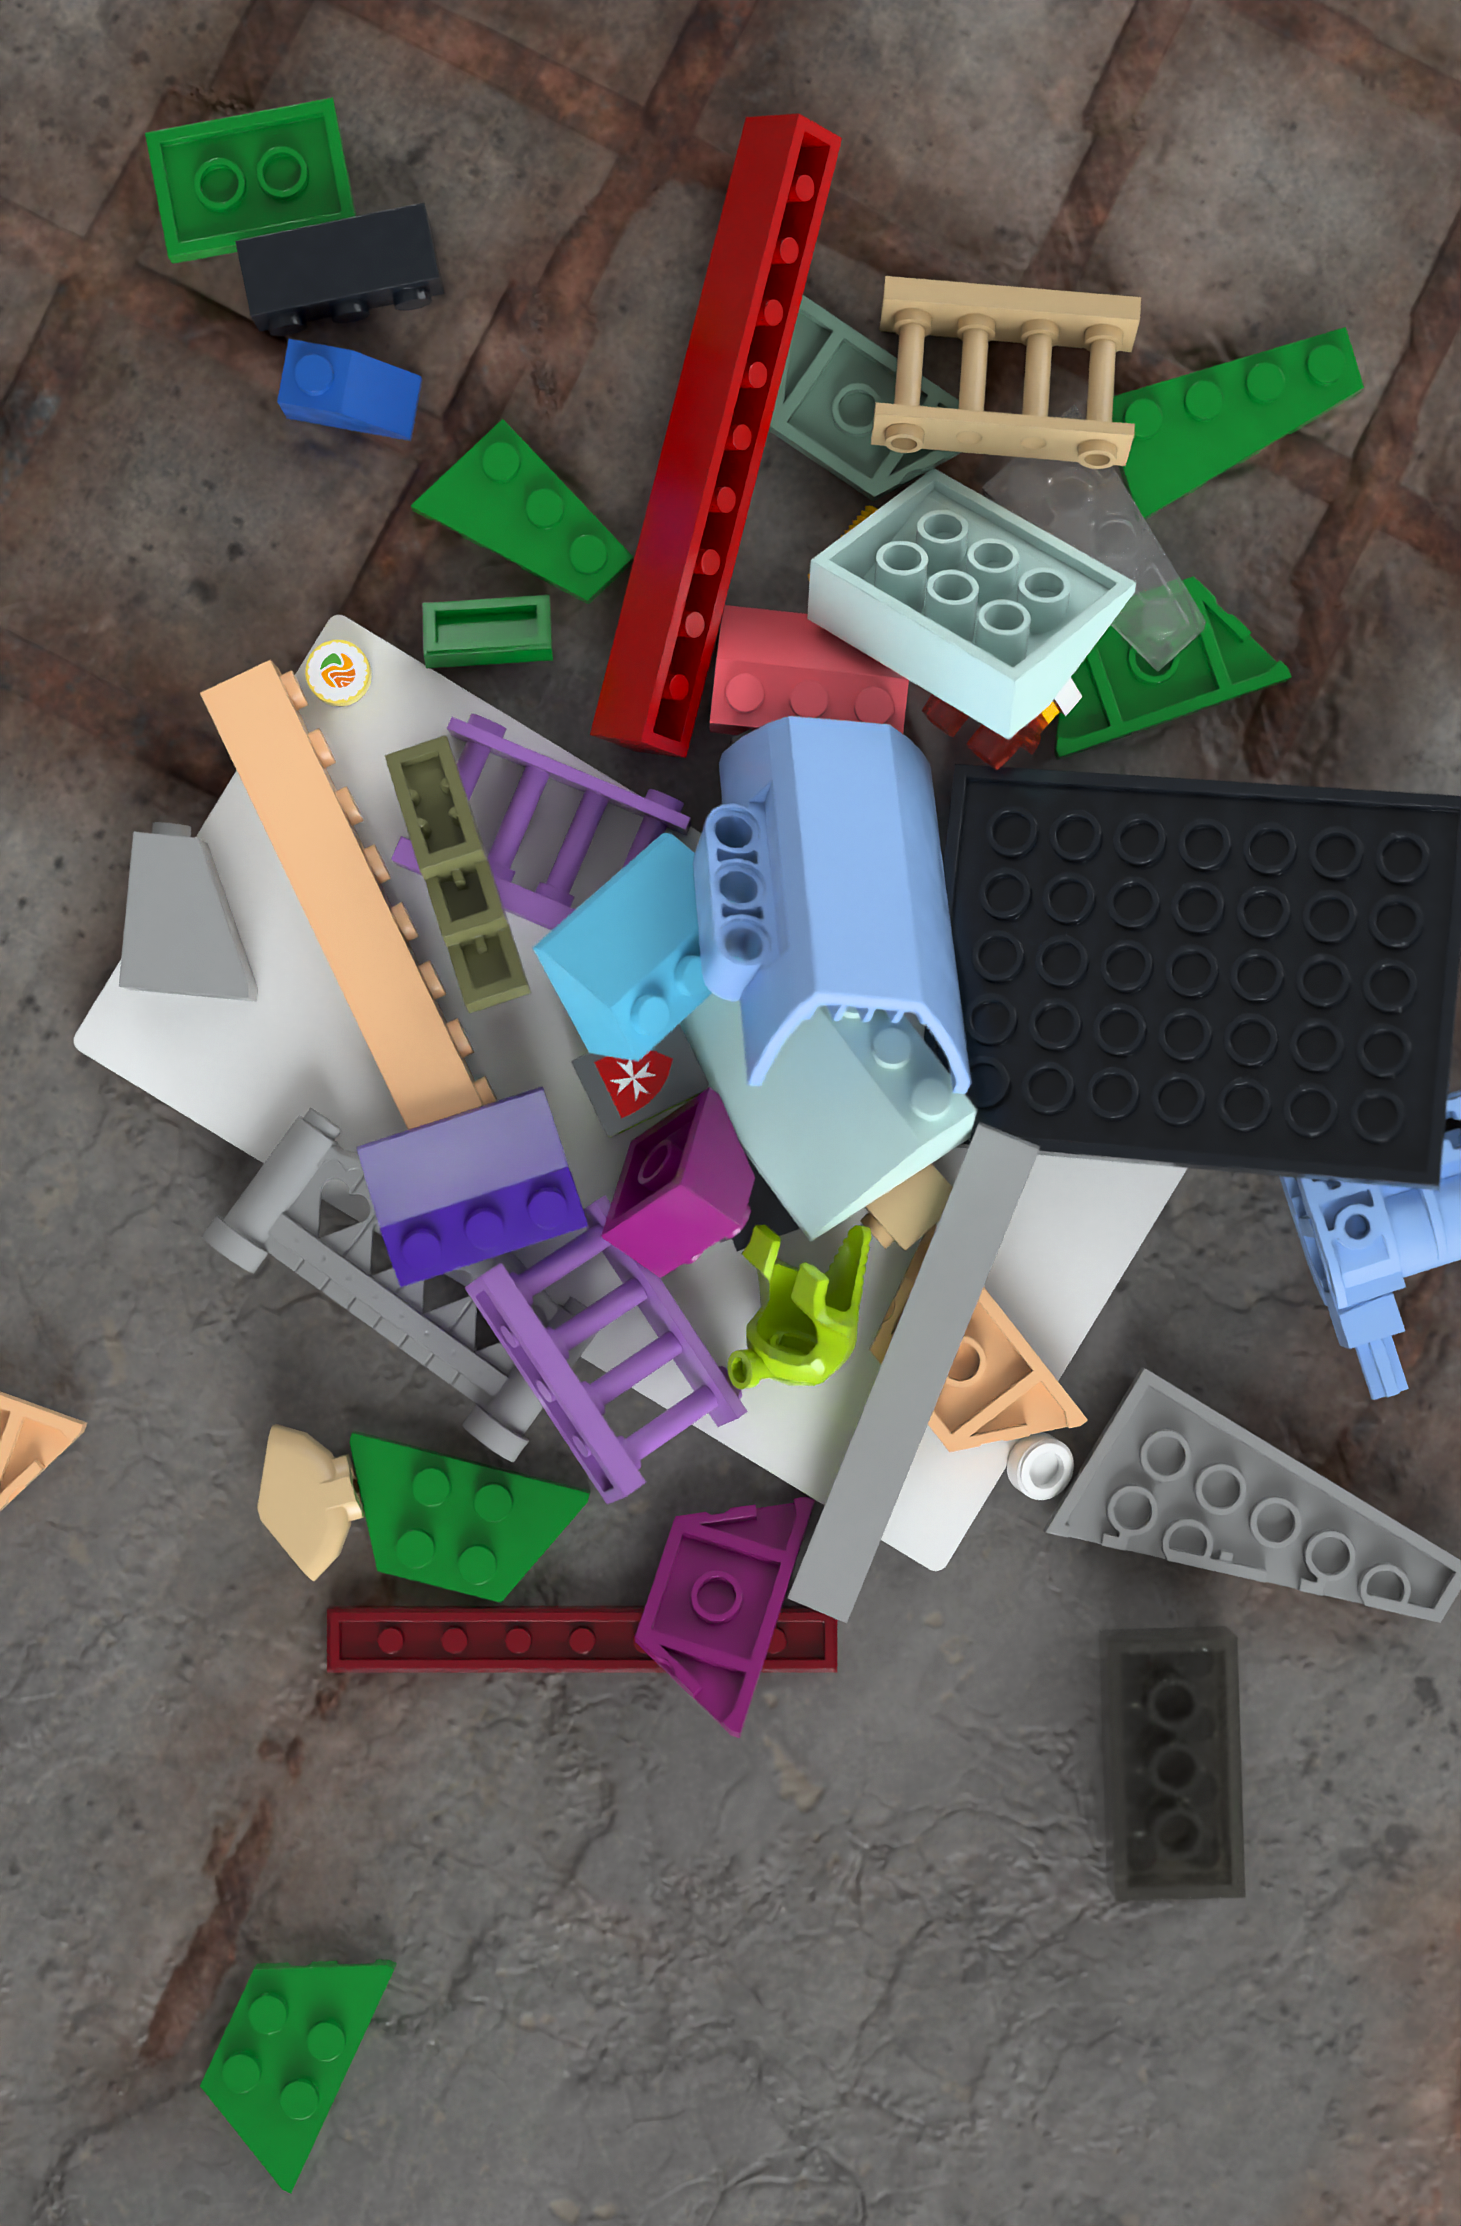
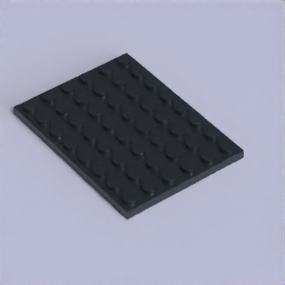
(1207, 970)

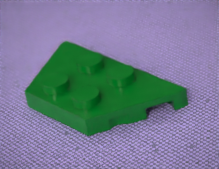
(1129, 696)
(456, 1517)
(291, 2054)

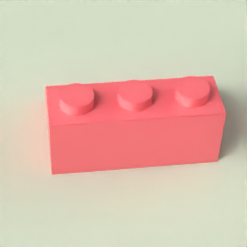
(789, 666)

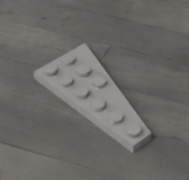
(1217, 1498)

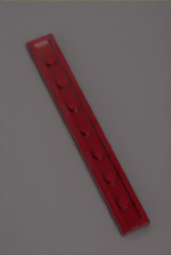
(538, 1640)

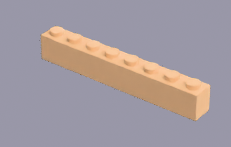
(344, 895)

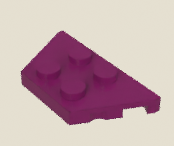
(721, 1602)

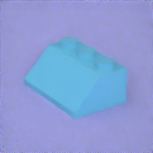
(631, 954)

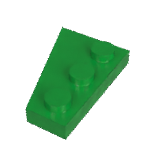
(522, 511)

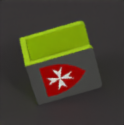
(636, 1091)

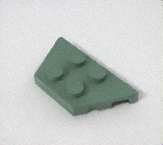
(831, 399)

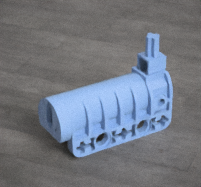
(1369, 1239)

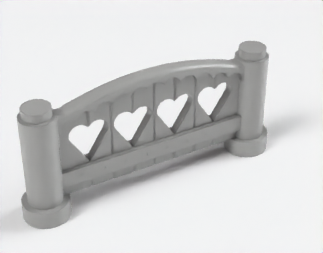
(282, 1217)

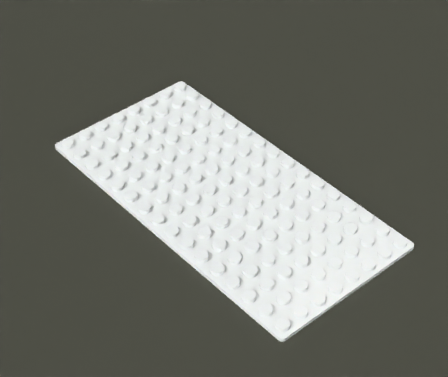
(298, 1048)

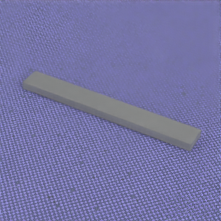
(913, 1371)

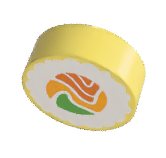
(338, 673)

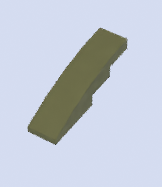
(457, 874)

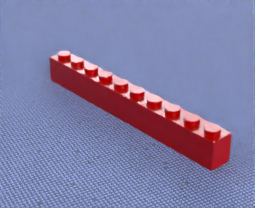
(716, 434)

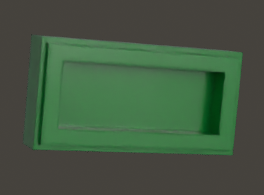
(487, 631)

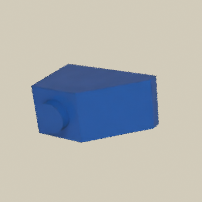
(348, 390)

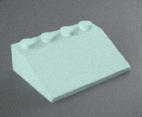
(966, 600)
(839, 1109)

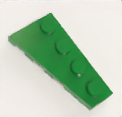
(1228, 413)

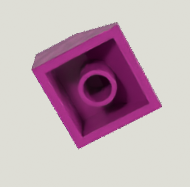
(681, 1187)

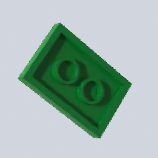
(248, 177)

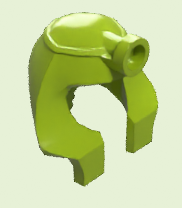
(804, 1316)

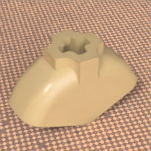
(307, 1498)

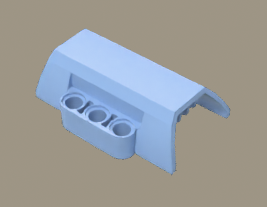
(830, 885)

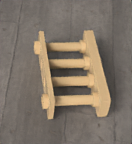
(1006, 314)

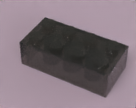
(1172, 1763)

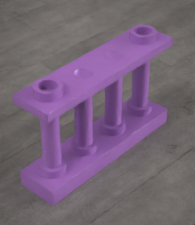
(552, 900)
(577, 1406)

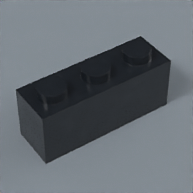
(340, 269)

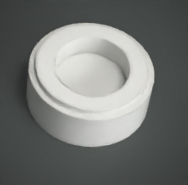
(1040, 1466)

